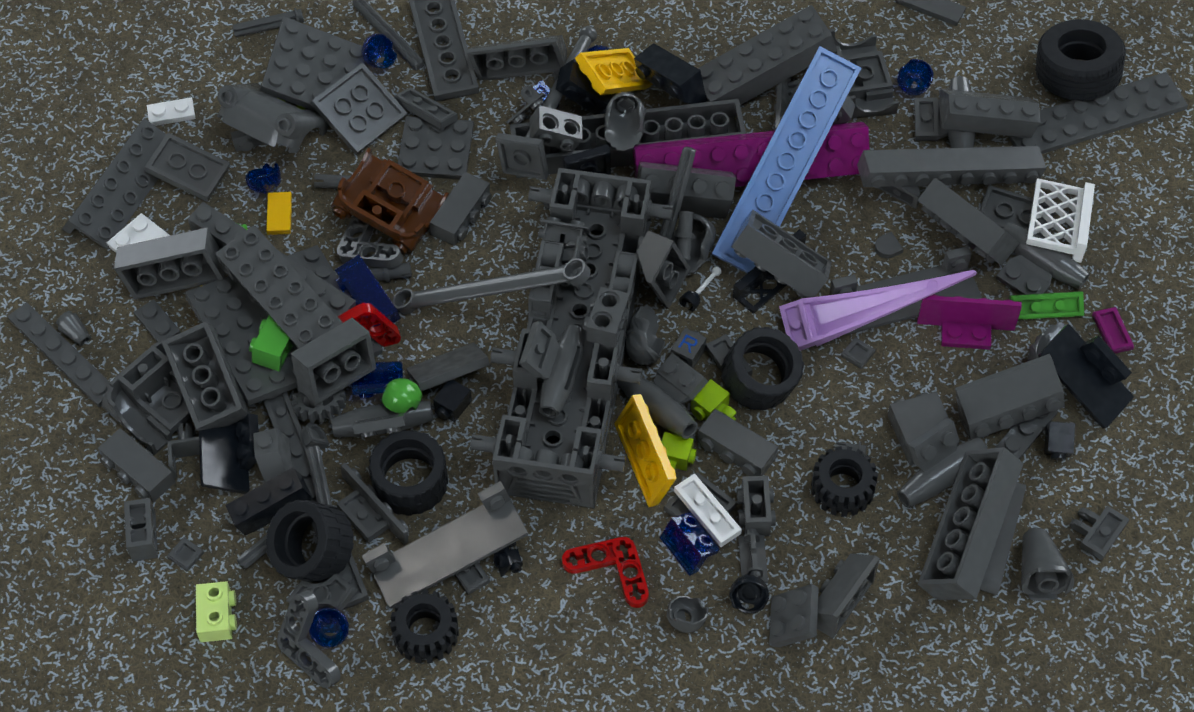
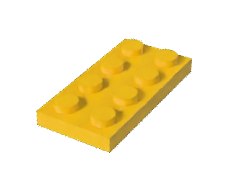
(611, 71)
(645, 450)

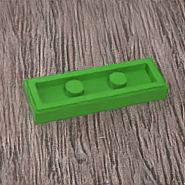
(1050, 305)

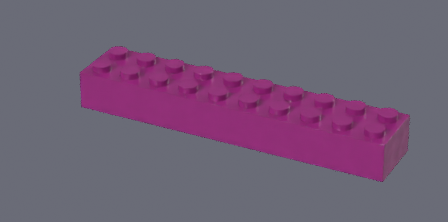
(743, 152)

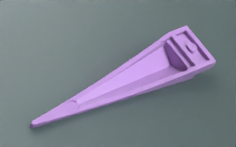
(828, 317)

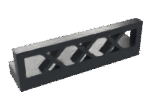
(756, 277)

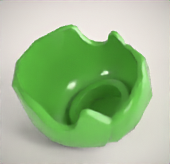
(401, 395)

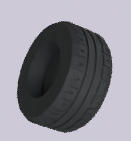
(1077, 78)

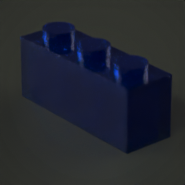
(364, 287)

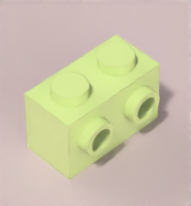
(214, 611)

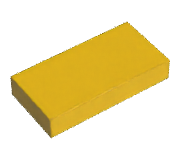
(279, 213)

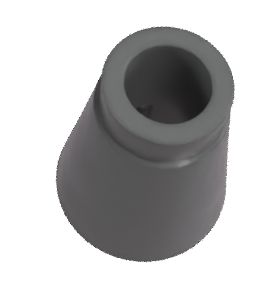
(72, 327)

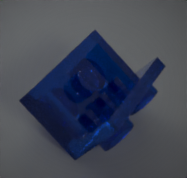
(377, 380)

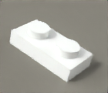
(171, 111)

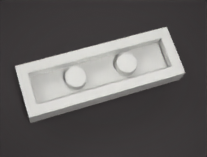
(707, 510)

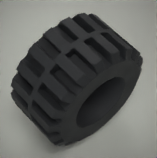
(839, 498)
(428, 645)

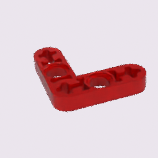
(375, 317)
(613, 557)

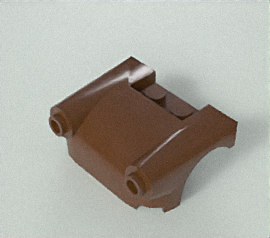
(389, 200)

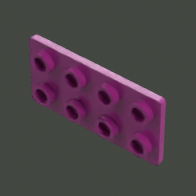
(968, 320)

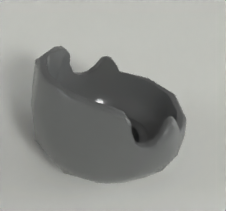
(693, 607)

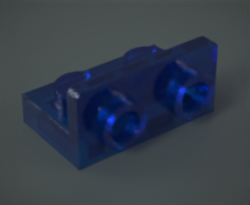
(688, 542)

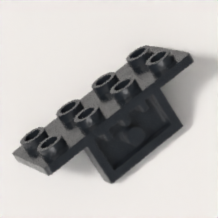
(1090, 374)
(228, 455)

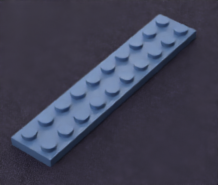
(791, 148)

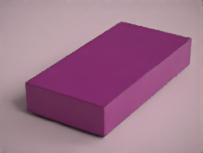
(1113, 330)

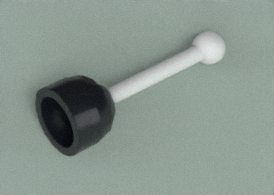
(693, 297)

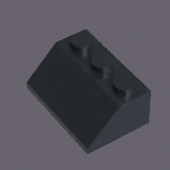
(671, 74)

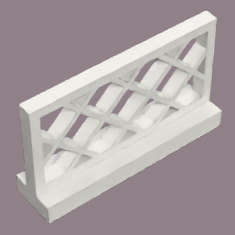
(1079, 230)

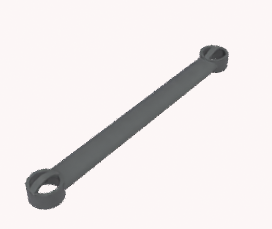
(492, 286)

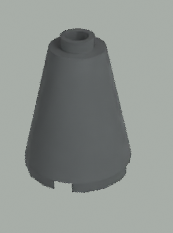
(1043, 567)

